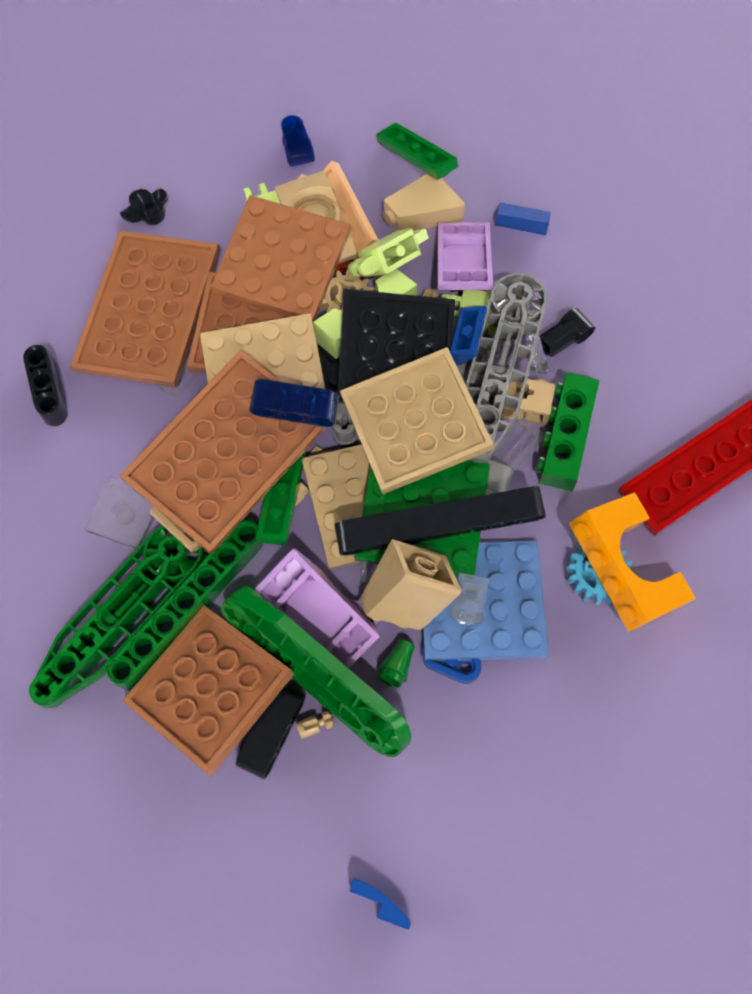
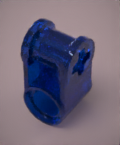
(296, 141)

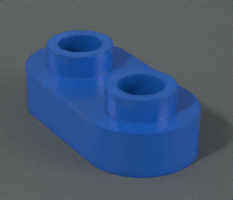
(451, 669)

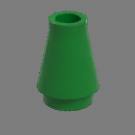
(396, 665)

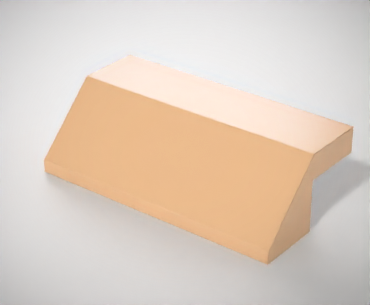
(350, 208)

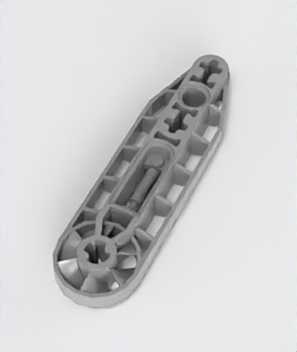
(508, 299)

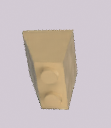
(409, 586)

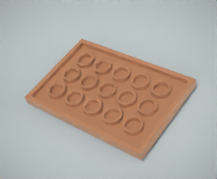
(146, 309)
(218, 456)

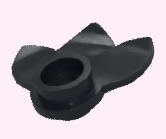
(146, 206)

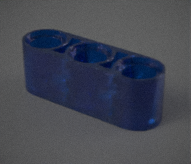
(294, 403)

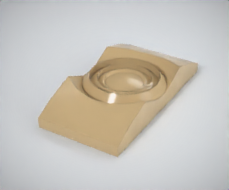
(316, 196)

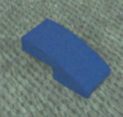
(388, 910)

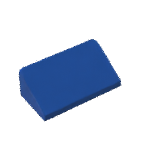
(523, 218)
(467, 334)

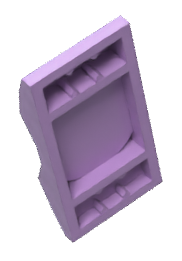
(464, 256)
(318, 607)

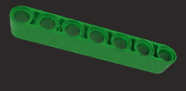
(172, 611)

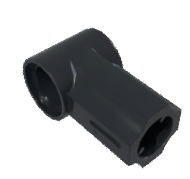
(572, 328)

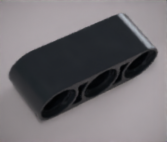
(40, 375)
(270, 733)

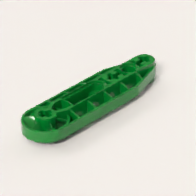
(105, 627)
(319, 672)

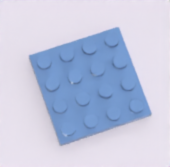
(512, 615)

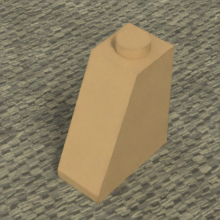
(423, 205)

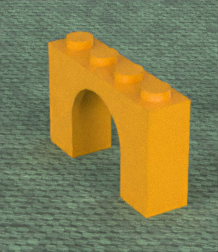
(633, 598)

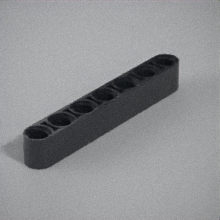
(440, 520)

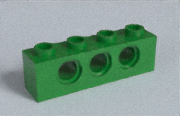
(565, 472)

